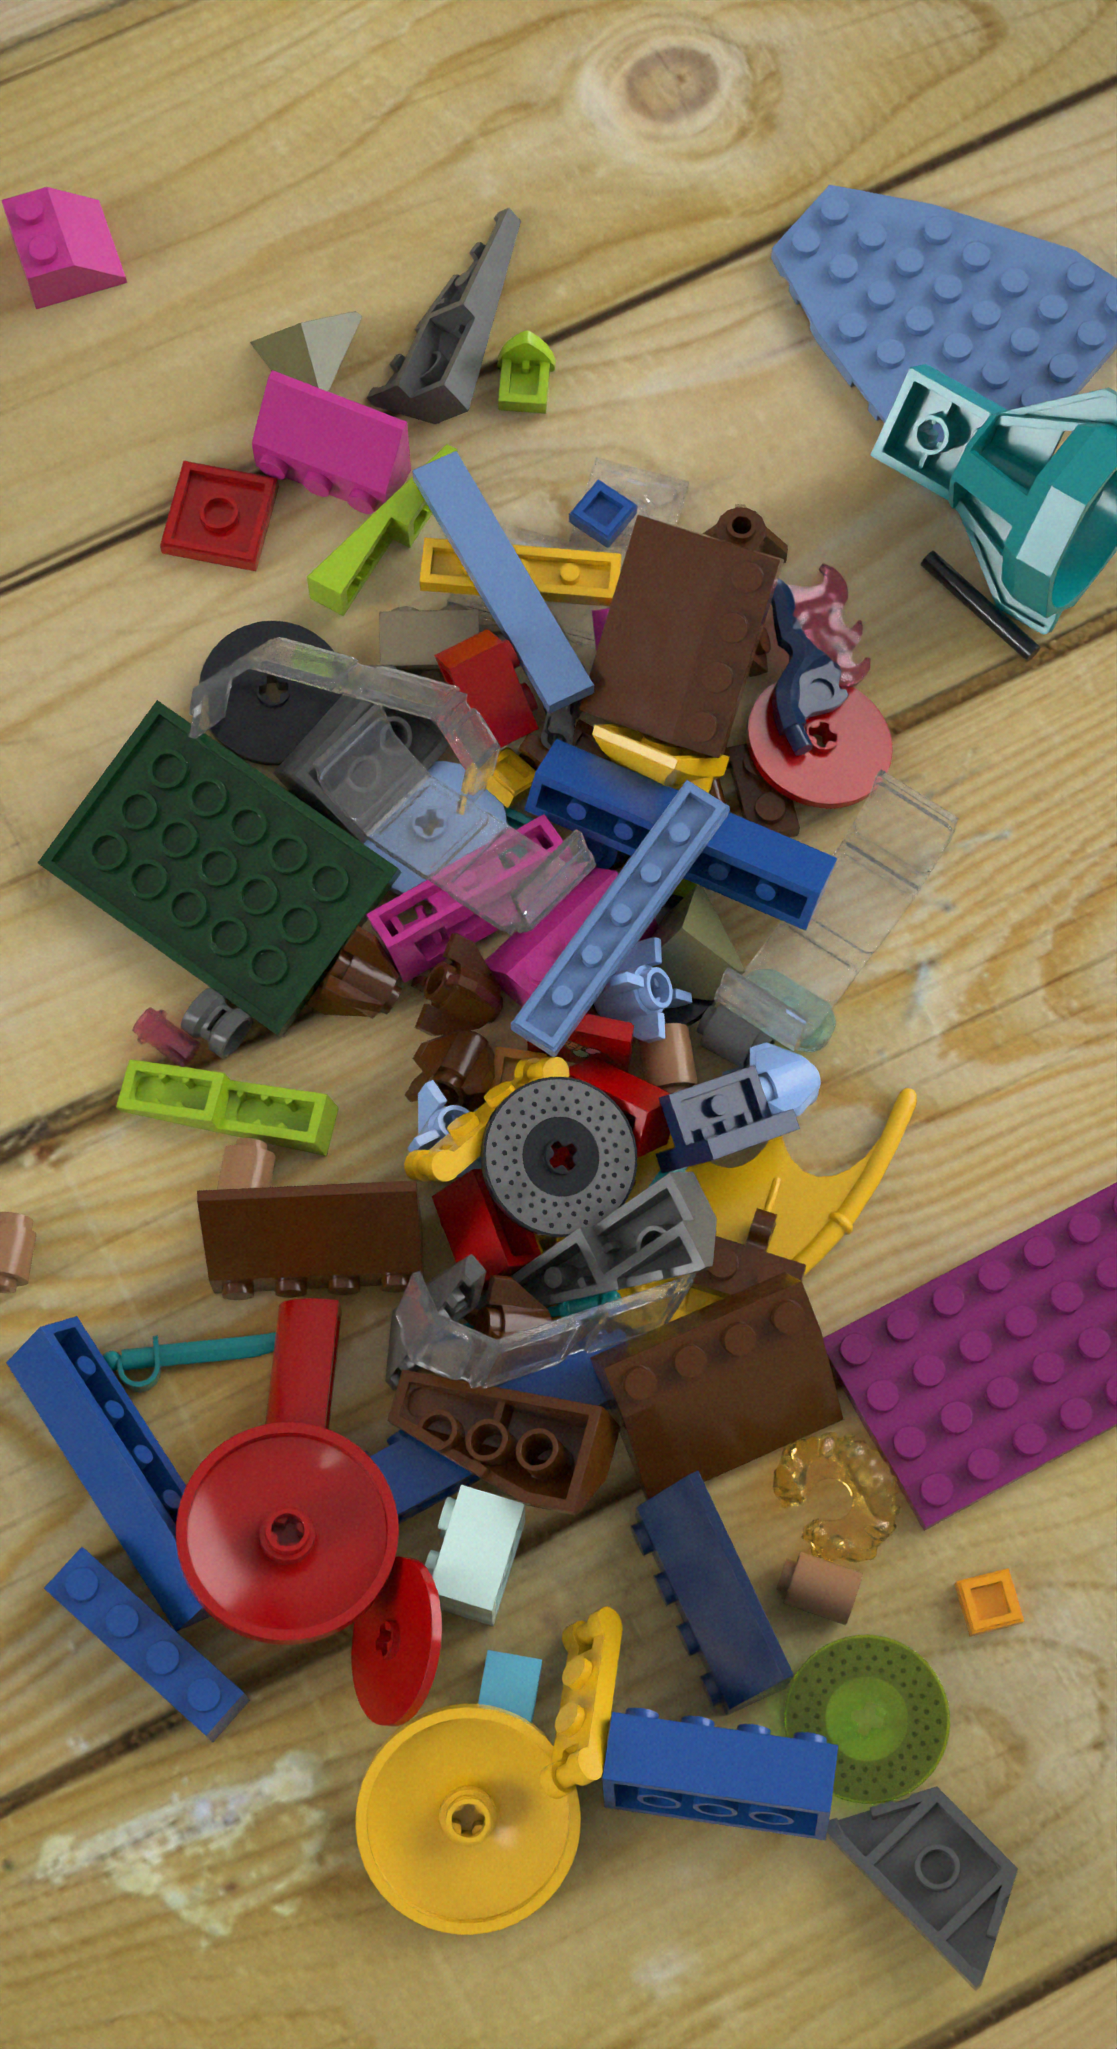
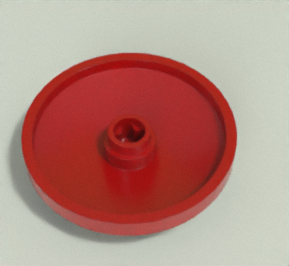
(287, 1533)

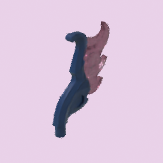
(819, 654)

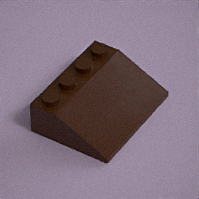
(681, 635)
(311, 1238)
(720, 1384)

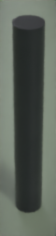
(980, 606)

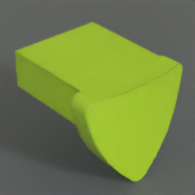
(525, 374)

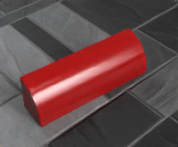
(304, 1361)

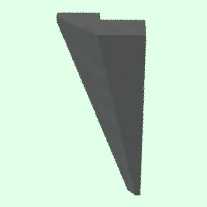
(452, 337)
(646, 1240)
(454, 1295)

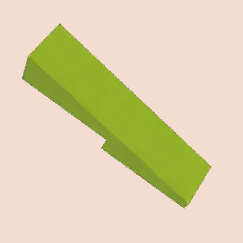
(348, 567)
(228, 1106)

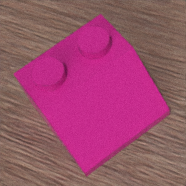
(62, 245)

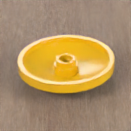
(461, 1821)

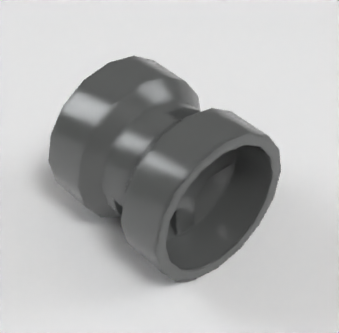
(216, 1023)

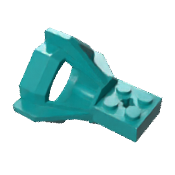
(1031, 516)

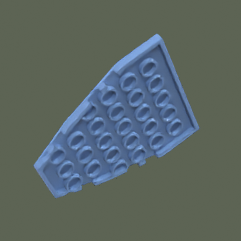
(930, 286)

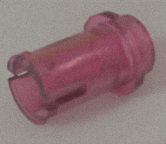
(165, 1037)

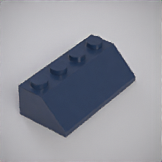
(712, 1595)

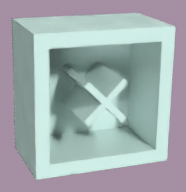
(476, 1552)

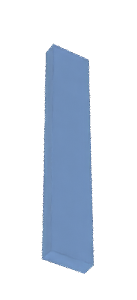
(503, 582)
(620, 918)

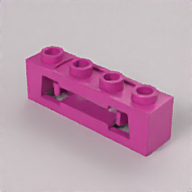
(422, 942)

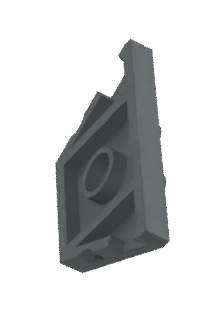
(934, 1873)

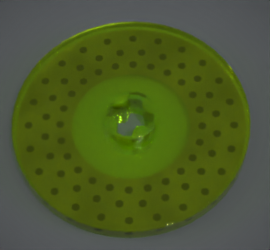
(906, 1696)

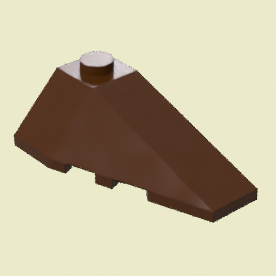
(523, 1443)

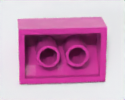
(330, 444)
(529, 955)

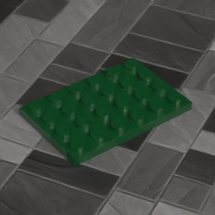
(219, 868)

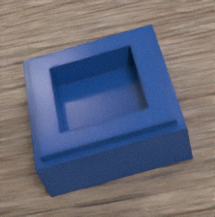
(603, 513)

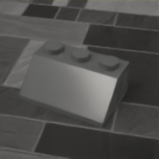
(298, 773)

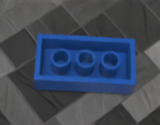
(719, 1773)

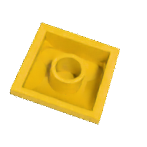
(658, 759)

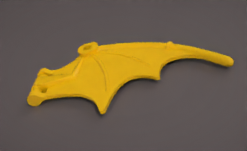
(809, 1208)

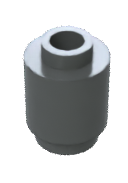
(730, 1035)

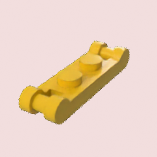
(466, 1132)
(584, 1703)

